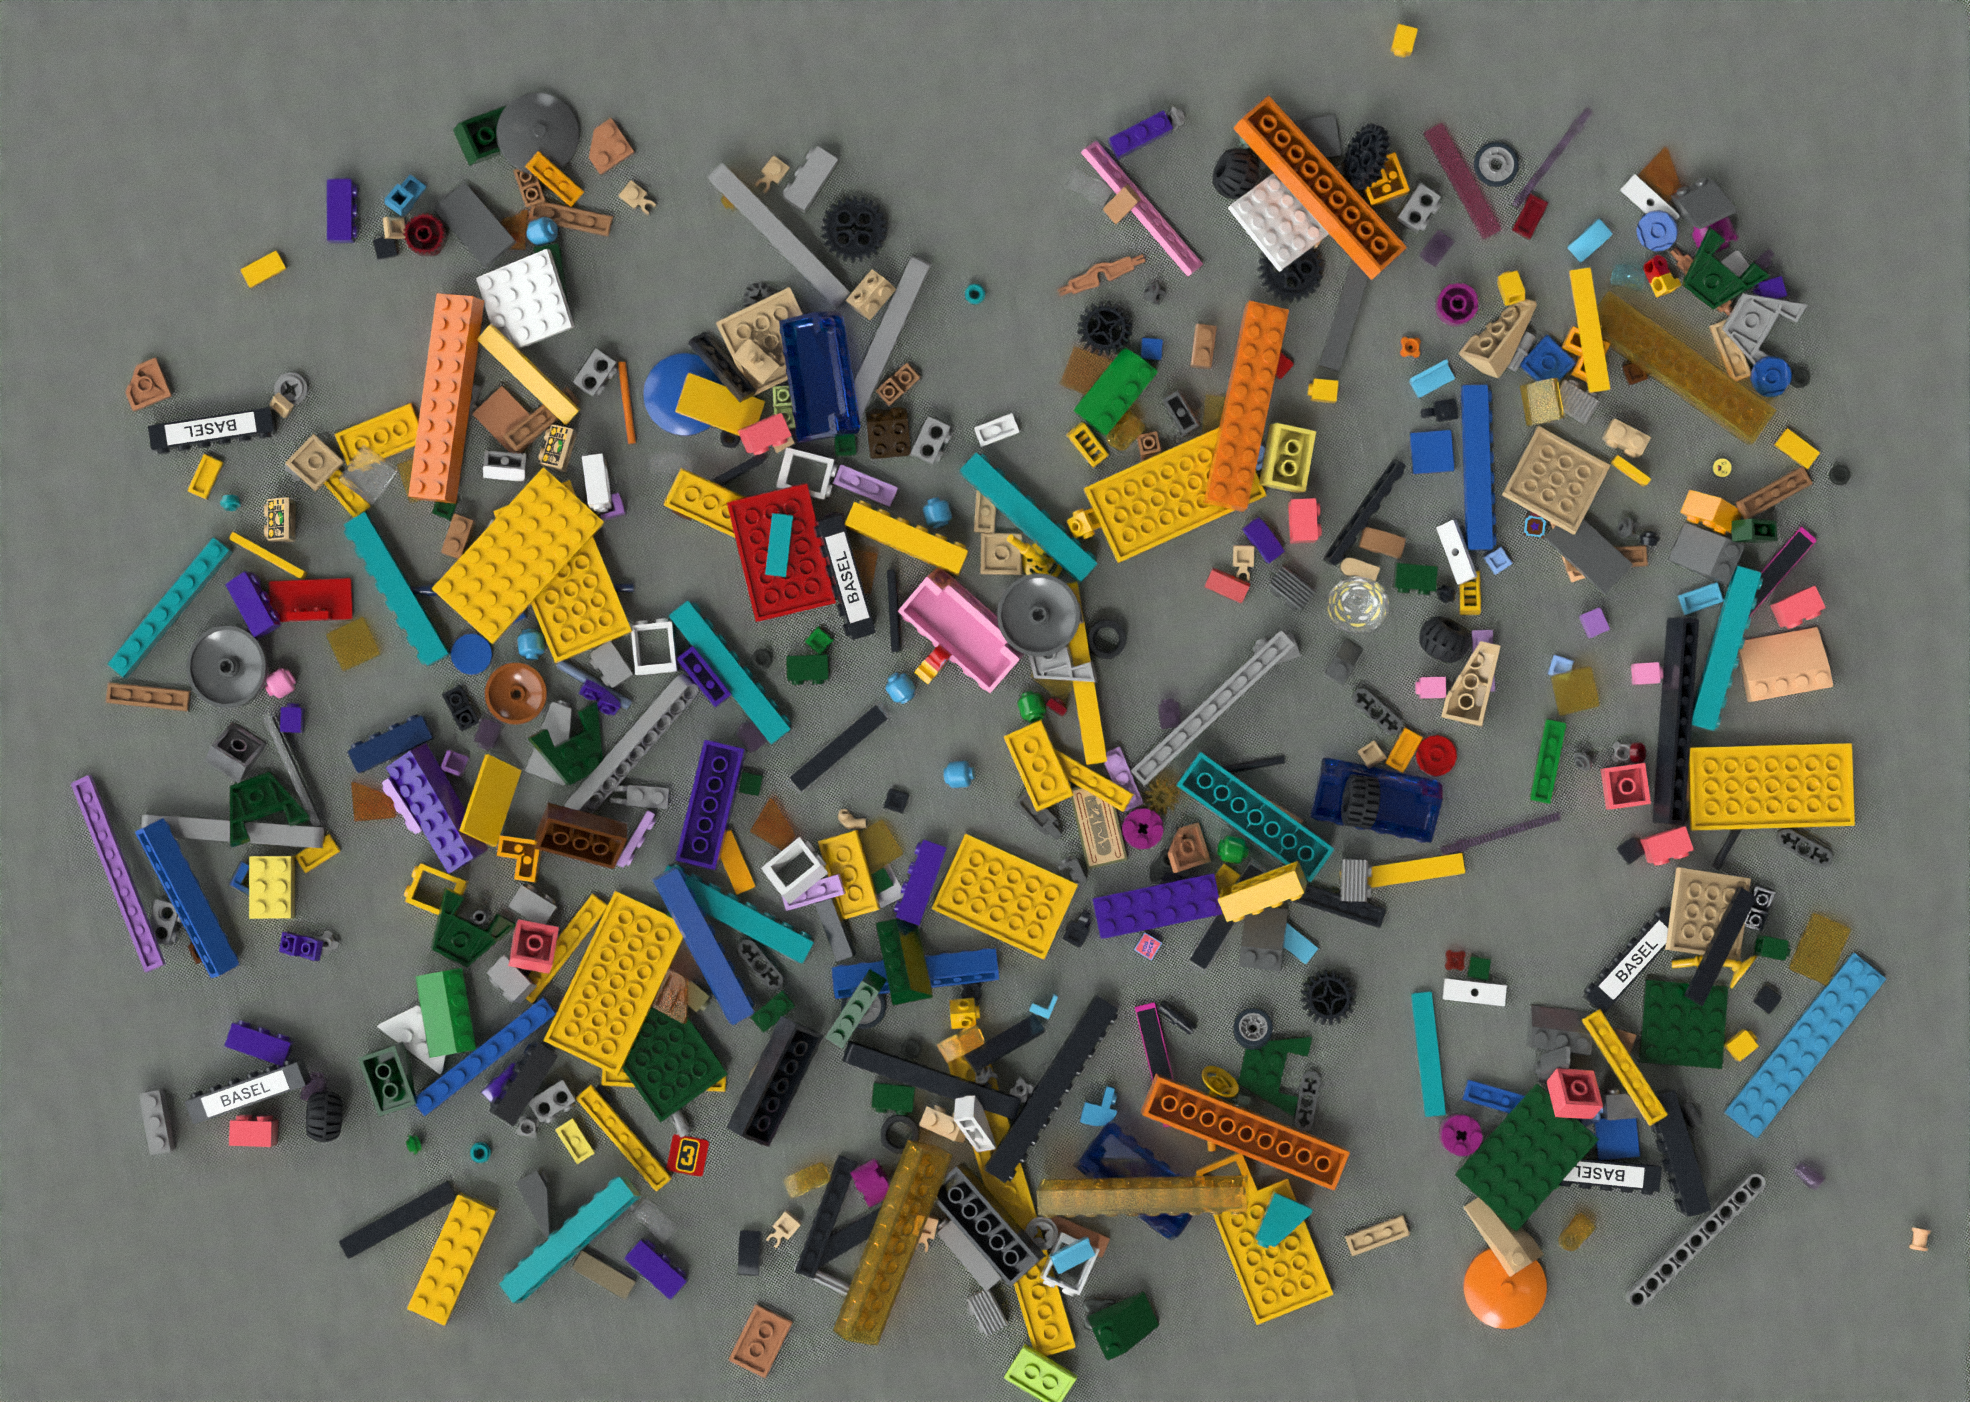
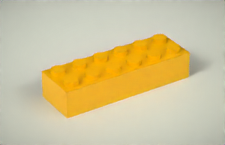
(906, 538)
(452, 1259)

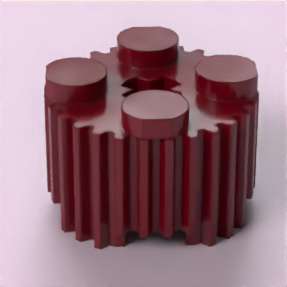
(437, 235)

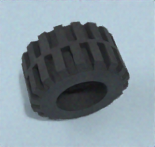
(1360, 801)

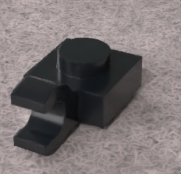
(1443, 411)
(1077, 932)

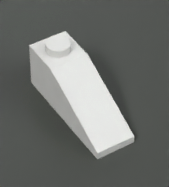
(973, 1123)

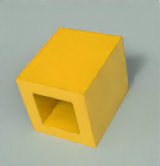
(1403, 40)
(1511, 287)
(1323, 390)
(1741, 1044)

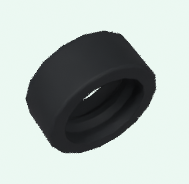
(1103, 624)
(886, 1125)

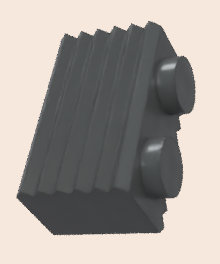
(1180, 413)
(1291, 589)

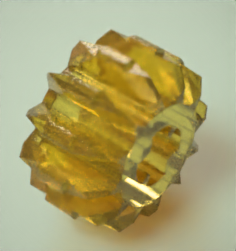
(1167, 801)

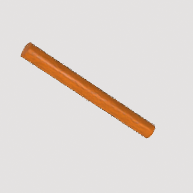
(626, 402)

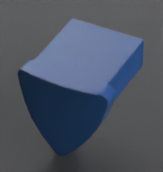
(238, 877)

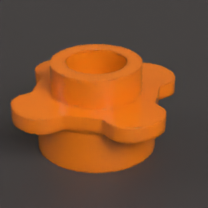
(1410, 342)

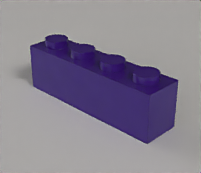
(921, 882)

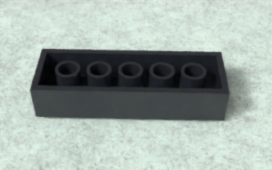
(775, 1081)
(1679, 1158)
(987, 1225)

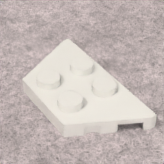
(410, 1029)

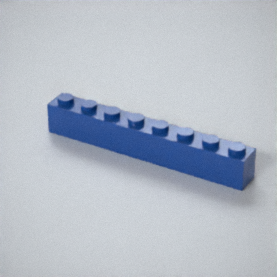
(1476, 467)
(187, 898)
(703, 945)
(942, 970)
(485, 1056)

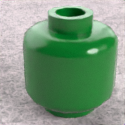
(1032, 706)
(1232, 849)

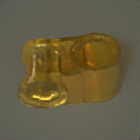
(1126, 431)
(1579, 1230)

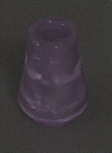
(1809, 1176)

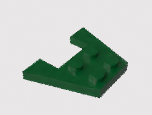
(1713, 280)
(578, 754)
(257, 799)
(461, 939)
(1264, 1069)

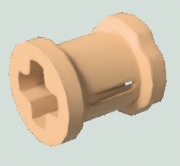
(1919, 1239)

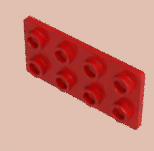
(312, 599)

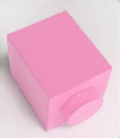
(1646, 673)
(1431, 687)

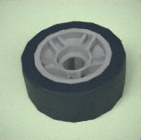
(1261, 1022)

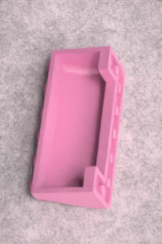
(963, 626)

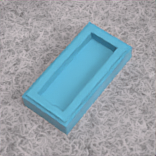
(1700, 598)
(1299, 945)

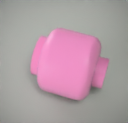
(280, 683)

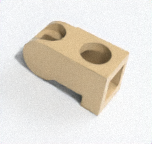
(1358, 568)

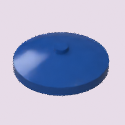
(664, 390)

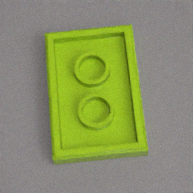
(1040, 1375)

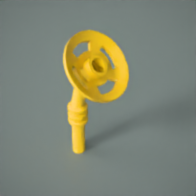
(1029, 551)
(1738, 968)
(1219, 1086)

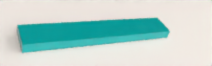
(1428, 1054)

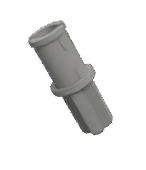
(1521, 351)

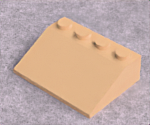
(1784, 664)

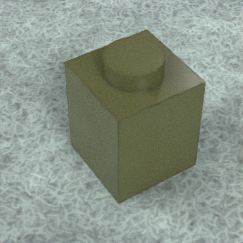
(697, 997)

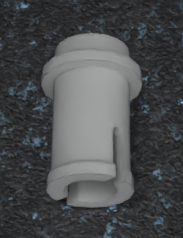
(680, 1124)

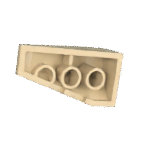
(1496, 345)
(1471, 692)
(1510, 1247)

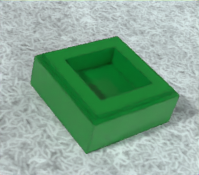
(819, 640)

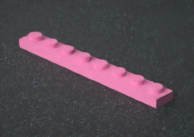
(1143, 210)

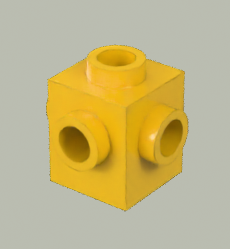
(1083, 523)
(963, 1013)

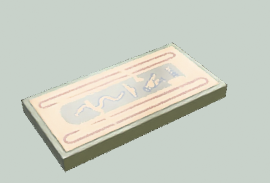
(1097, 829)

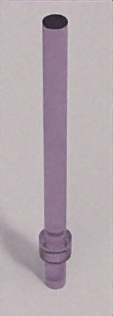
(1576, 127)
(1462, 845)

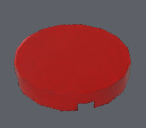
(1436, 755)

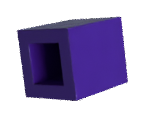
(1771, 288)
(292, 718)

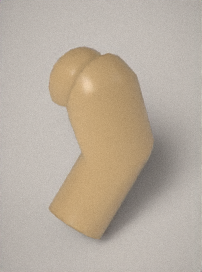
(849, 821)

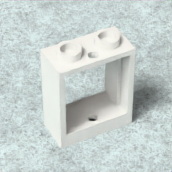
(786, 467)
(597, 483)
(657, 668)
(802, 883)
(1051, 1281)

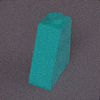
(1280, 1220)

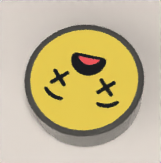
(1721, 468)

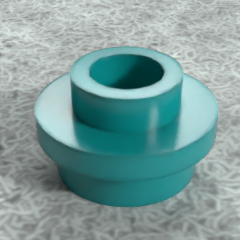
(975, 287)
(230, 502)
(480, 1159)

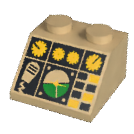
(558, 447)
(280, 520)

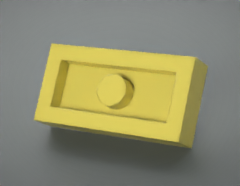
(575, 1141)

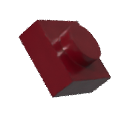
(1057, 706)

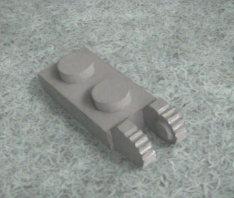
(643, 796)

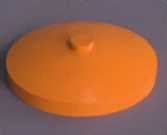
(1502, 1299)

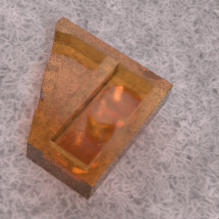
(1661, 176)
(517, 228)
(371, 804)
(773, 827)
(673, 996)

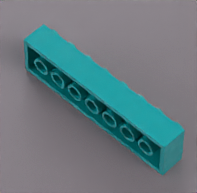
(1254, 815)

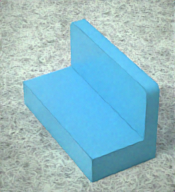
(1431, 379)
(1042, 1011)
(1072, 1255)

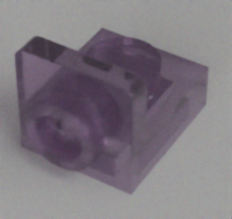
(1436, 248)
(1765, 259)
(1169, 714)

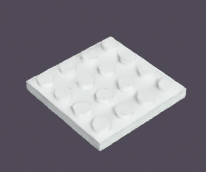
(1277, 222)
(526, 300)

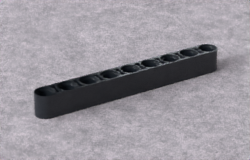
(929, 1079)

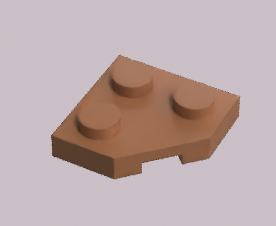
(608, 147)
(147, 385)
(1188, 848)

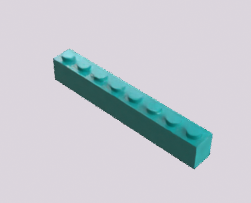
(1028, 518)
(396, 589)
(170, 608)
(1724, 647)
(730, 673)
(748, 920)
(570, 1239)

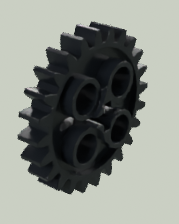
(1366, 156)
(853, 248)
(1278, 281)

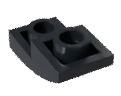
(460, 708)
(1759, 910)
(749, 1253)

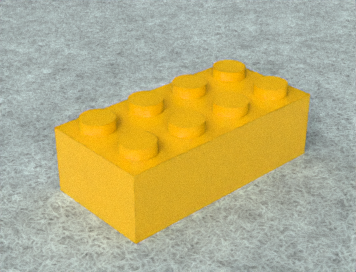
(1262, 891)

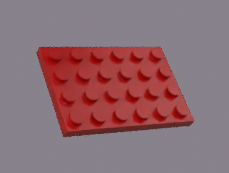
(806, 578)

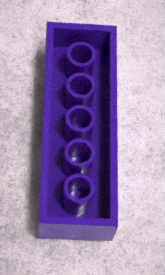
(710, 804)
(435, 807)
(1157, 906)

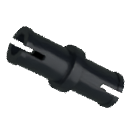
(1177, 1017)

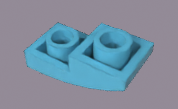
(1590, 240)

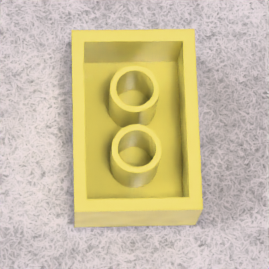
(1287, 458)
(271, 887)

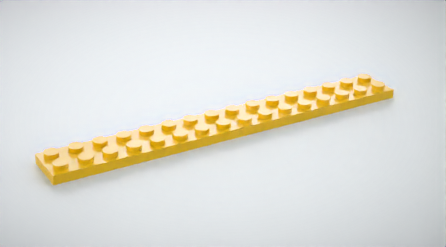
(1039, 1302)

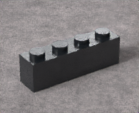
(523, 1083)

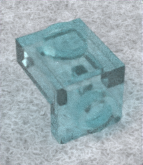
(1628, 277)

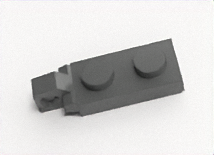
(1042, 820)

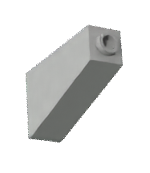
(560, 728)
(968, 1254)

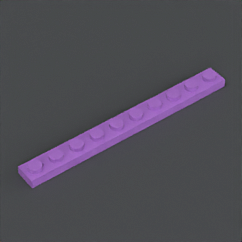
(118, 874)

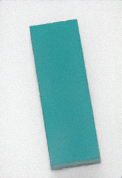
(779, 544)

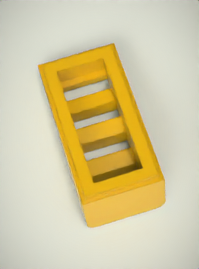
(1076, 442)
(1470, 610)

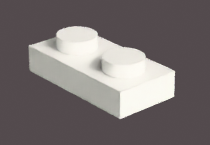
(996, 430)

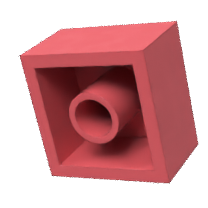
(764, 433)
(1303, 520)
(1800, 605)
(1625, 786)
(1667, 844)
(533, 946)
(1574, 1093)
(253, 1131)

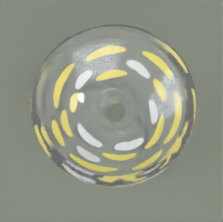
(1361, 615)

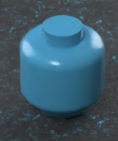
(542, 231)
(937, 513)
(531, 644)
(900, 687)
(959, 774)

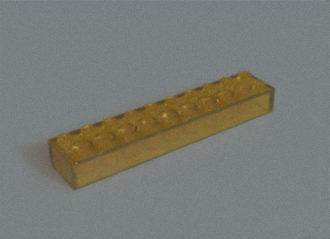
(1682, 370)
(1143, 1195)
(892, 1243)

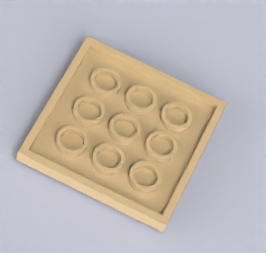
(761, 323)
(1556, 480)
(1698, 908)

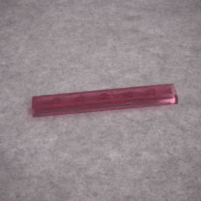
(1462, 181)

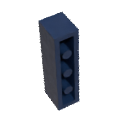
(390, 744)

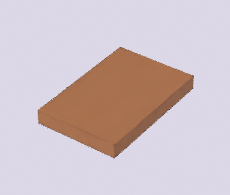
(500, 415)
(760, 1341)

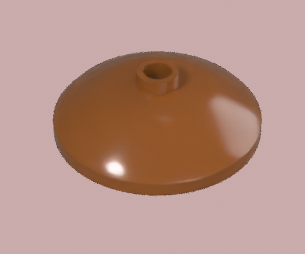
(501, 689)

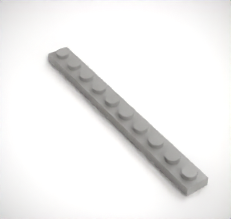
(1213, 707)

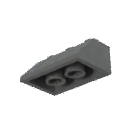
(1558, 1028)

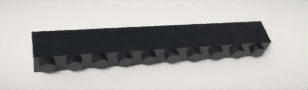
(1675, 721)
(1050, 1089)

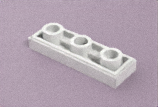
(1639, 193)
(1452, 542)
(1487, 993)

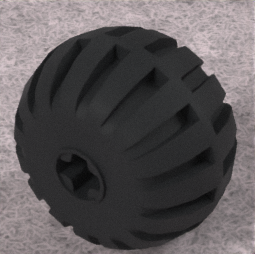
(1235, 173)
(1444, 639)
(324, 1116)

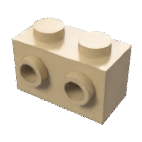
(870, 294)
(1626, 438)
(941, 1123)

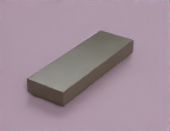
(604, 1274)

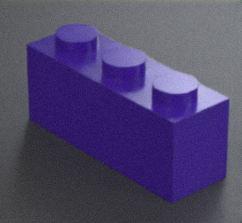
(1140, 135)
(341, 211)
(253, 604)
(703, 677)
(259, 1042)
(656, 1268)

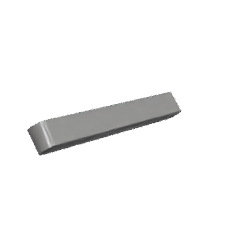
(778, 235)
(889, 331)
(634, 745)
(258, 832)
(1705, 1237)

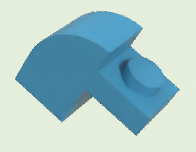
(404, 196)
(1100, 1114)

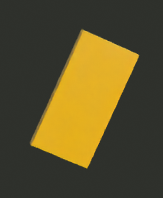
(717, 405)
(383, 434)
(702, 500)
(1038, 765)
(490, 800)
(846, 857)

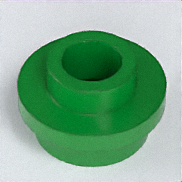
(413, 1144)

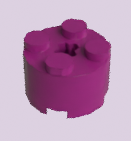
(1723, 227)
(1461, 293)
(1154, 830)
(1472, 1136)
(871, 1181)

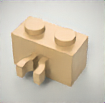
(756, 360)

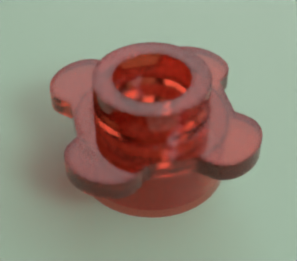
(1459, 965)

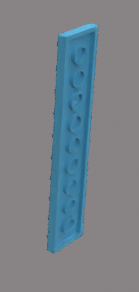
(1804, 1045)

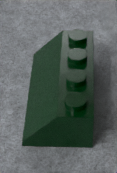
(904, 961)

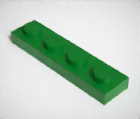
(1547, 761)

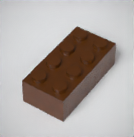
(581, 835)

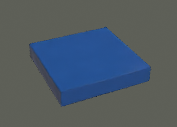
(1547, 361)
(1431, 452)
(1617, 1139)

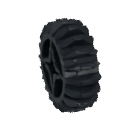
(1096, 333)
(1329, 1007)

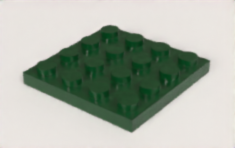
(1680, 1030)

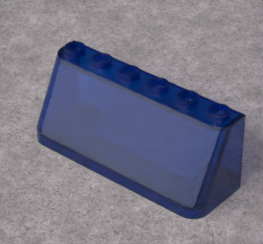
(819, 376)
(1407, 802)
(1119, 1156)

